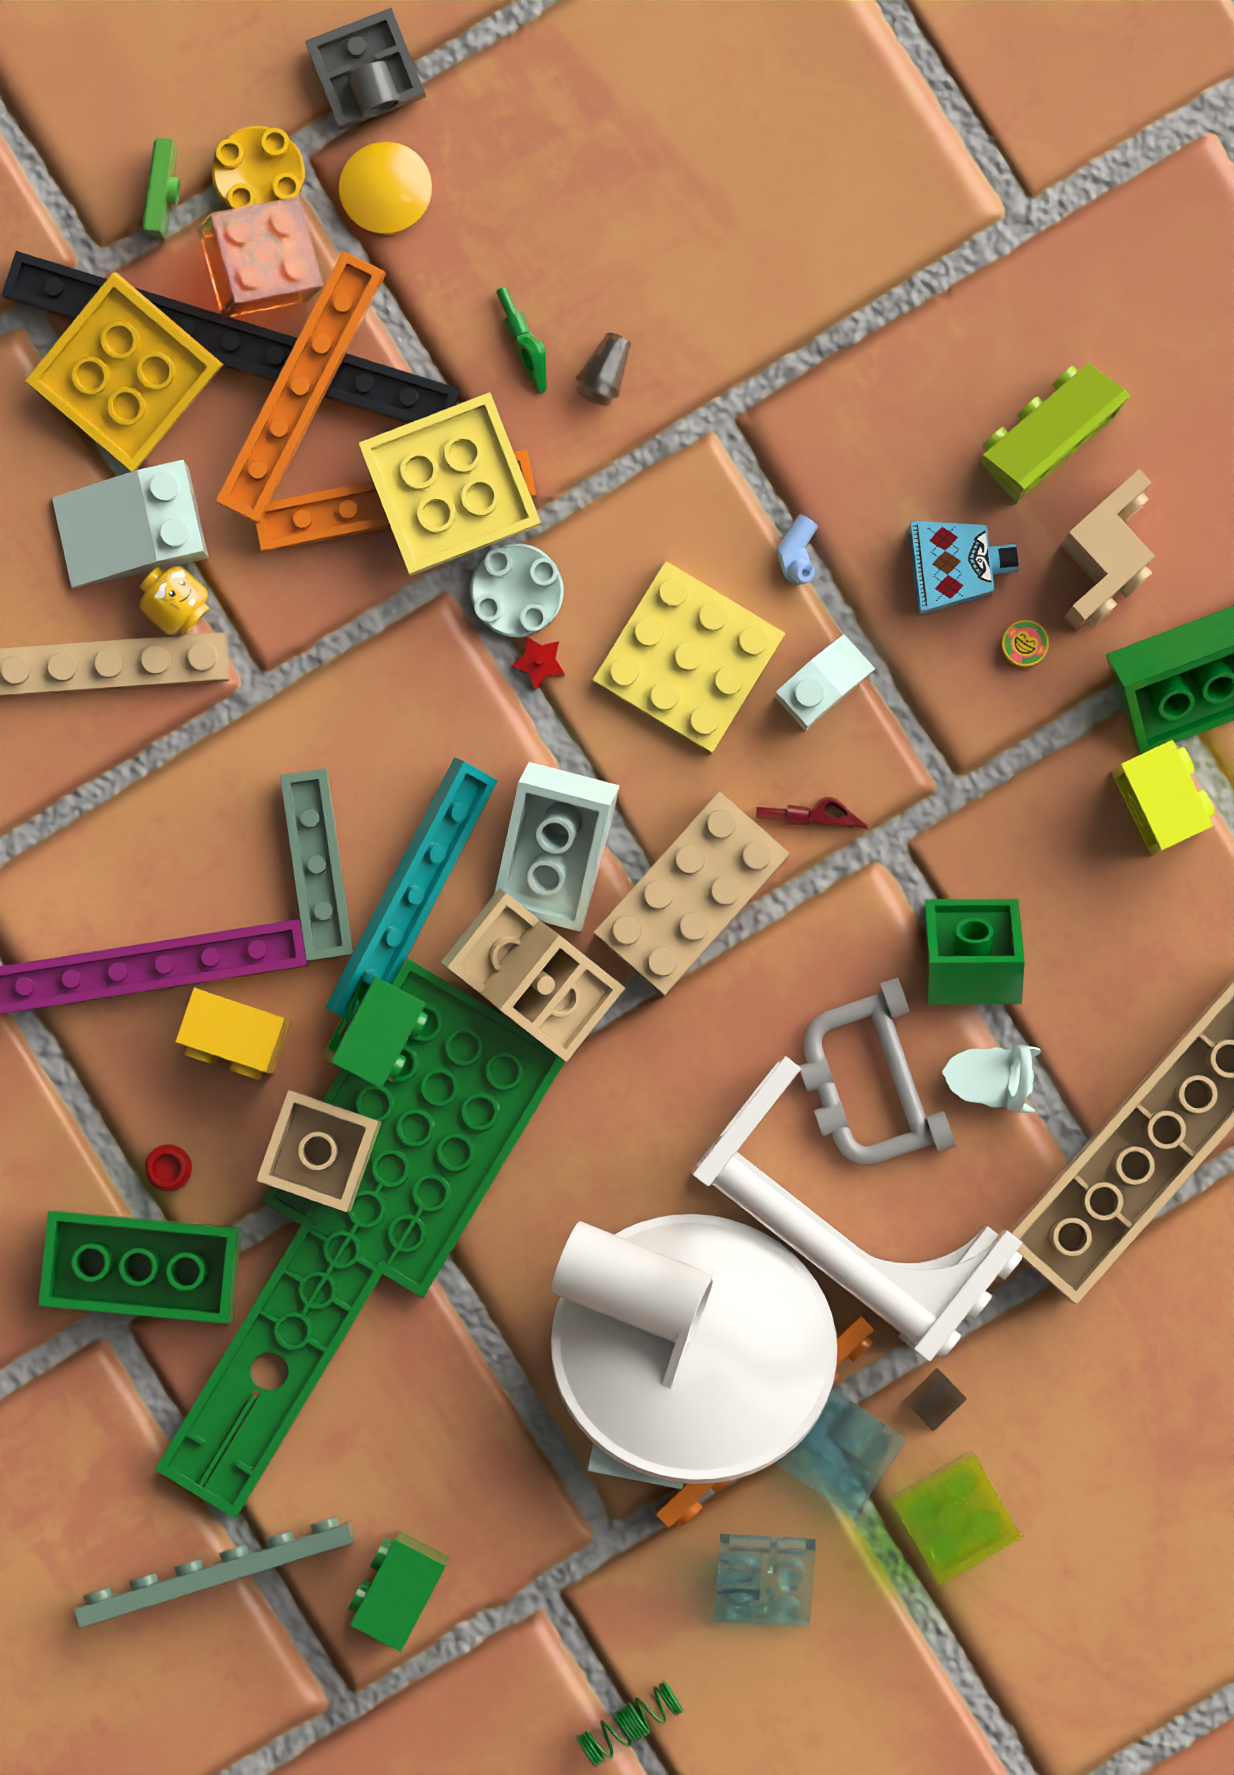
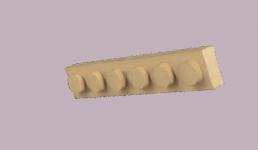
(114, 664)

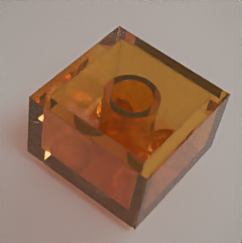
(260, 257)

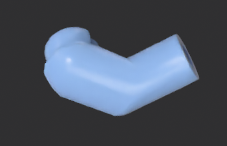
(793, 552)

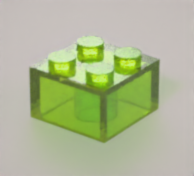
(955, 1517)

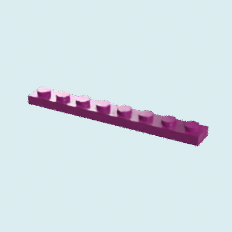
(151, 966)

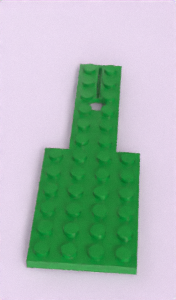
(439, 1147)

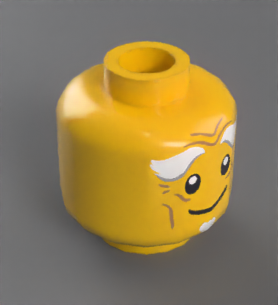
(173, 600)

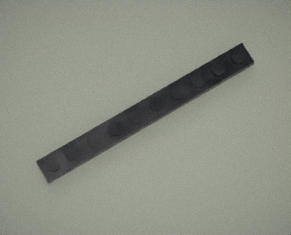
(237, 342)

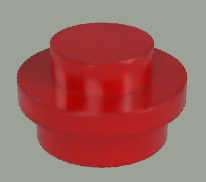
(168, 1167)

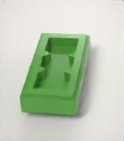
(162, 189)

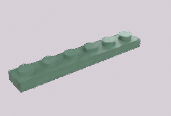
(195, 1577)

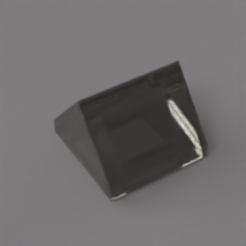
(935, 1399)

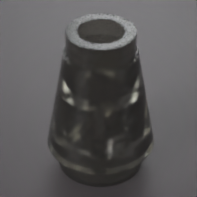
(604, 371)

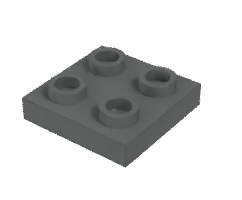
(365, 69)

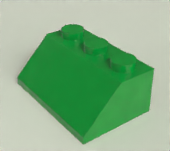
(1177, 681)

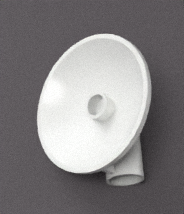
(690, 1346)

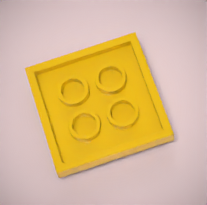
(124, 372)

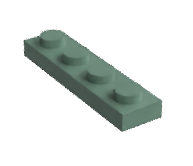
(317, 864)

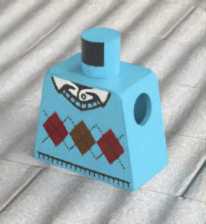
(955, 564)

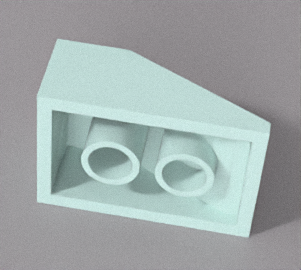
(130, 525)
(556, 843)

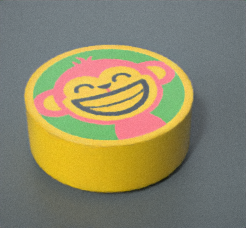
(1025, 643)

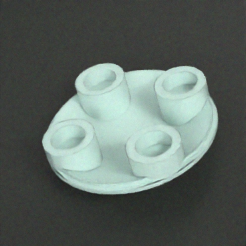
(516, 590)

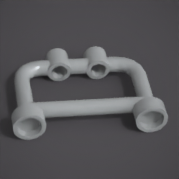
(817, 1075)

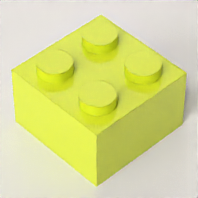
(1164, 797)

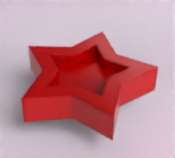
(539, 661)

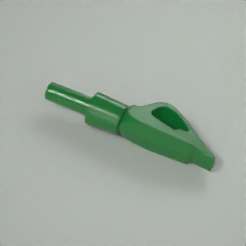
(528, 348)

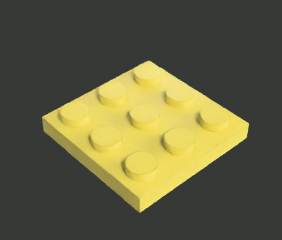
(450, 484)
(688, 657)

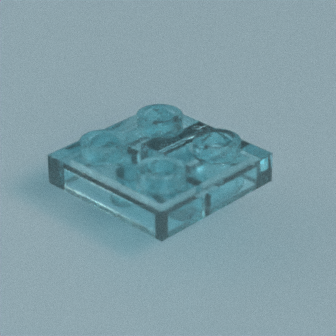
(844, 1453)
(765, 1580)

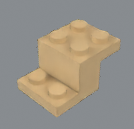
(1109, 552)
(533, 975)

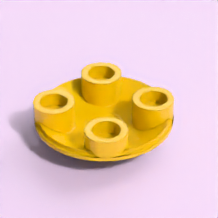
(257, 167)
(385, 188)

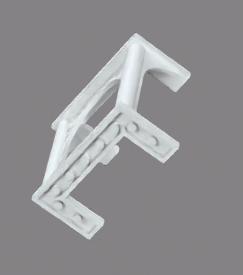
(916, 1299)

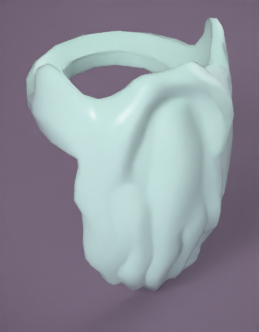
(993, 1076)

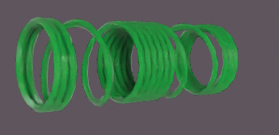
(630, 1724)

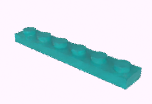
(417, 880)

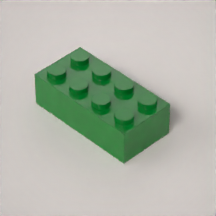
(140, 1266)

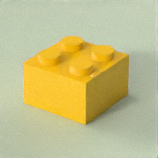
(234, 1032)

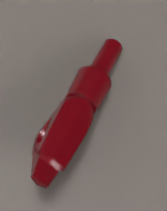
(805, 816)

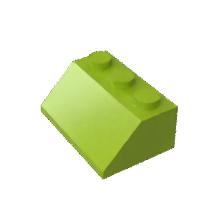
(1052, 429)

